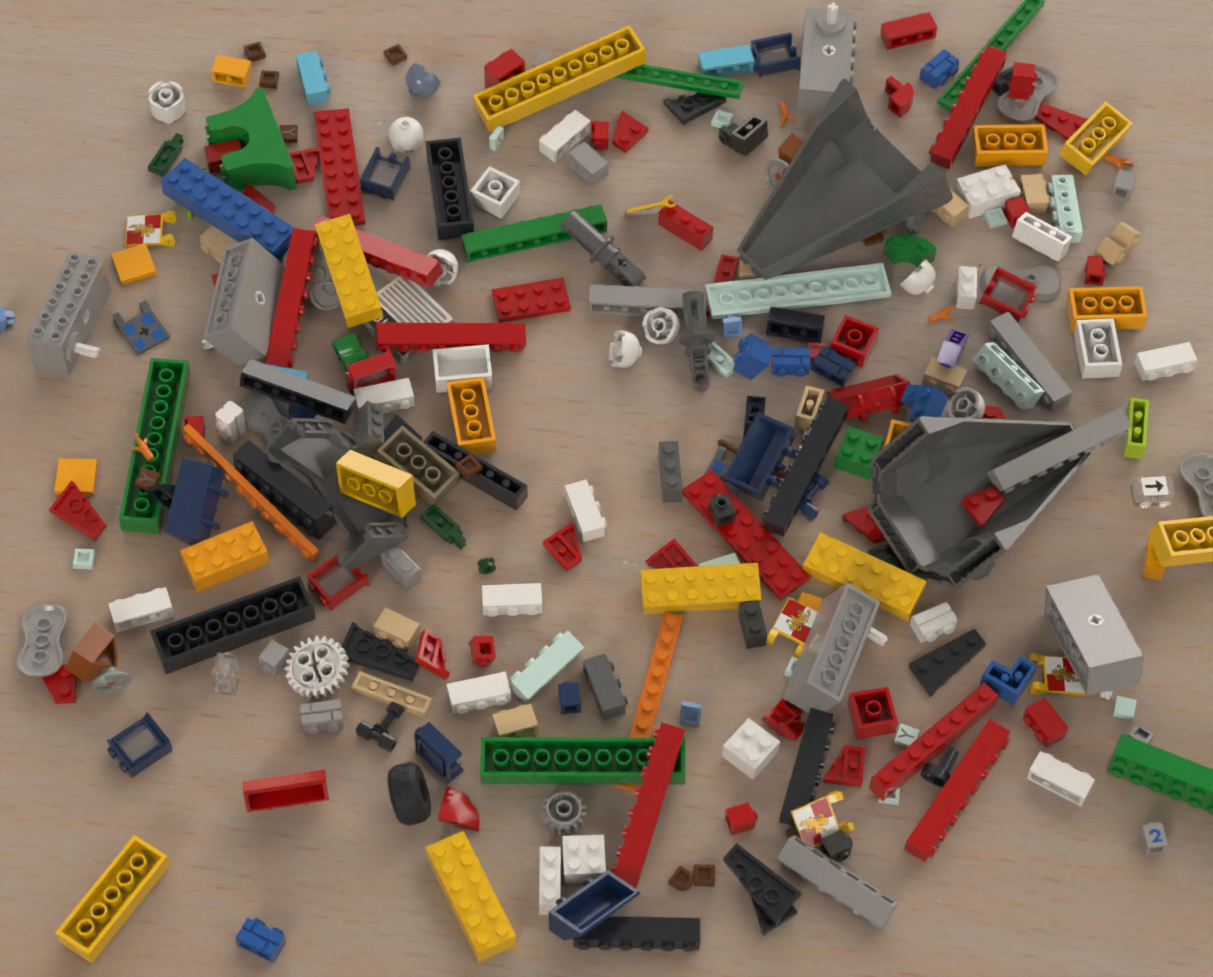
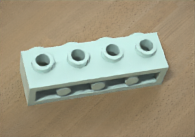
(1065, 206)
(1008, 376)
(546, 666)

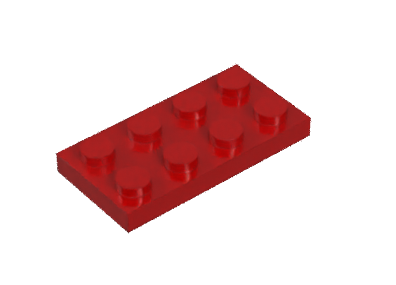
(531, 300)

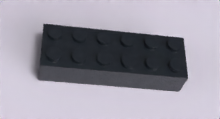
(449, 188)
(284, 490)

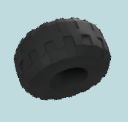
(409, 793)

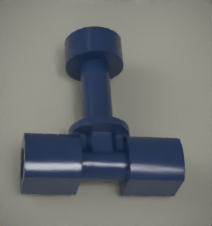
(807, 509)

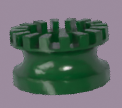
(486, 565)

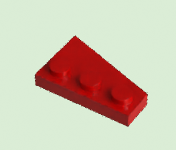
(1059, 120)

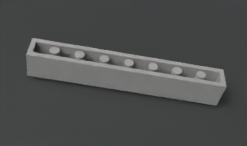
(1060, 449)

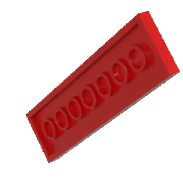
(339, 165)
(749, 538)

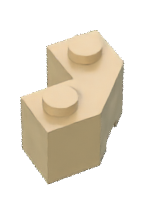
(1119, 244)

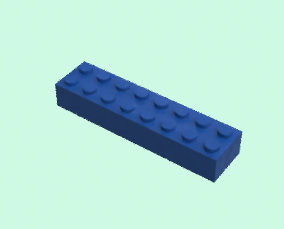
(226, 208)

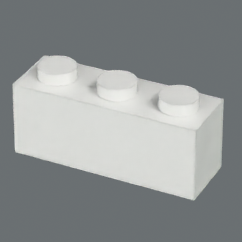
(564, 135)
(1042, 236)
(1165, 361)
(388, 395)
(585, 510)
(512, 599)
(141, 609)
(479, 693)
(1060, 778)
(549, 878)

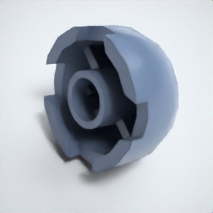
(421, 82)

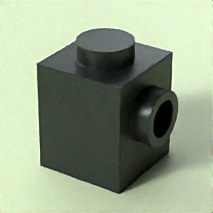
(721, 510)
(836, 845)

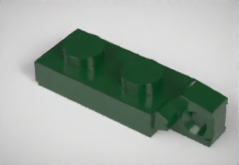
(166, 155)
(443, 526)

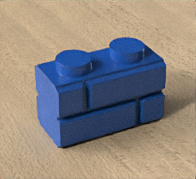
(939, 69)
(790, 361)
(260, 939)

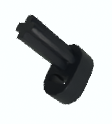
(1001, 86)
(940, 774)

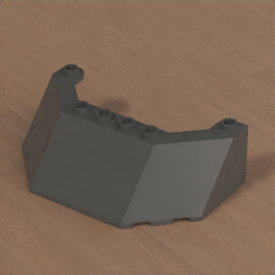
(313, 450)

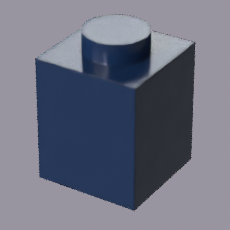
(569, 697)

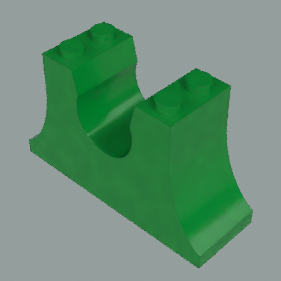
(263, 150)

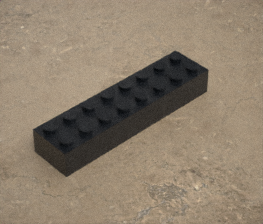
(232, 625)

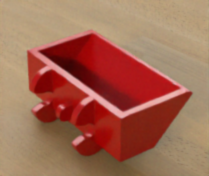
(872, 396)
(285, 790)

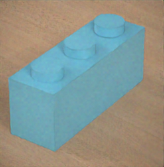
(726, 61)
(313, 78)

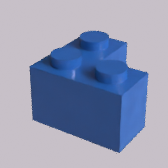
(752, 356)
(924, 401)
(1009, 683)

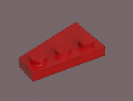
(77, 512)

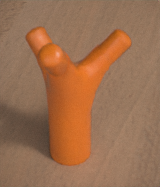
(785, 113)
(1118, 161)
(943, 314)
(143, 448)

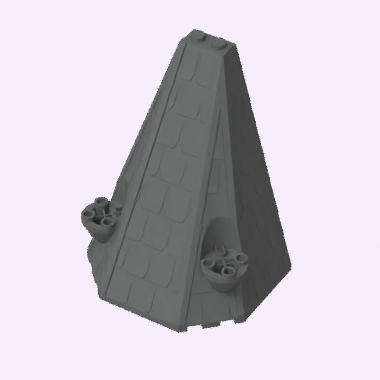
(839, 191)
(937, 464)

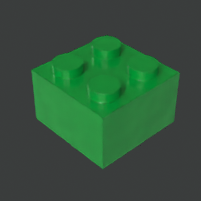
(856, 452)

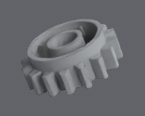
(560, 821)

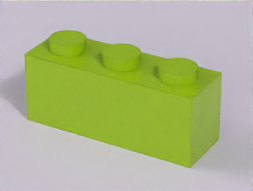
(1136, 439)

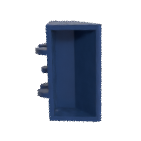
(761, 456)
(195, 502)
(590, 905)

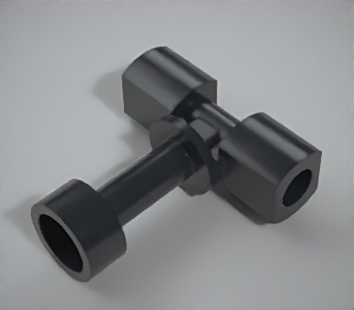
(379, 731)

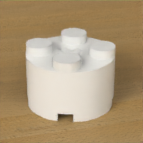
(167, 101)

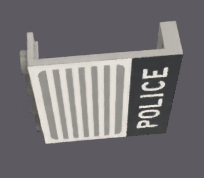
(409, 303)

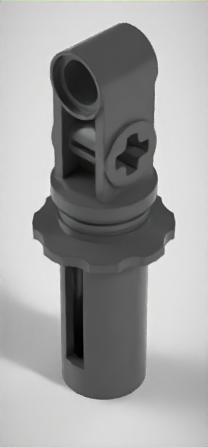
(602, 250)
(697, 342)

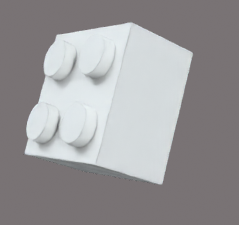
(495, 192)
(750, 748)
(583, 858)

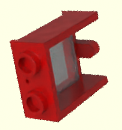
(1009, 294)
(371, 371)
(335, 583)

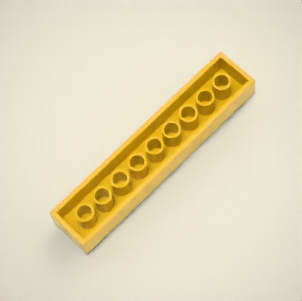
(559, 78)

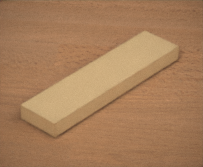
(389, 692)

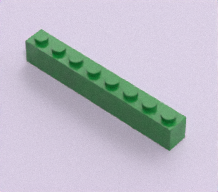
(526, 234)

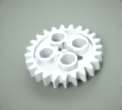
(334, 660)

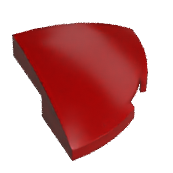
(785, 720)
(459, 810)

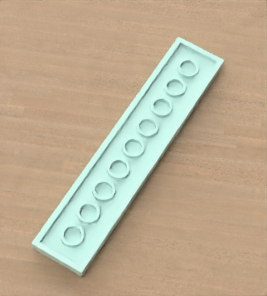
(797, 290)

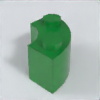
(909, 249)
(349, 350)

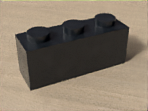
(795, 324)

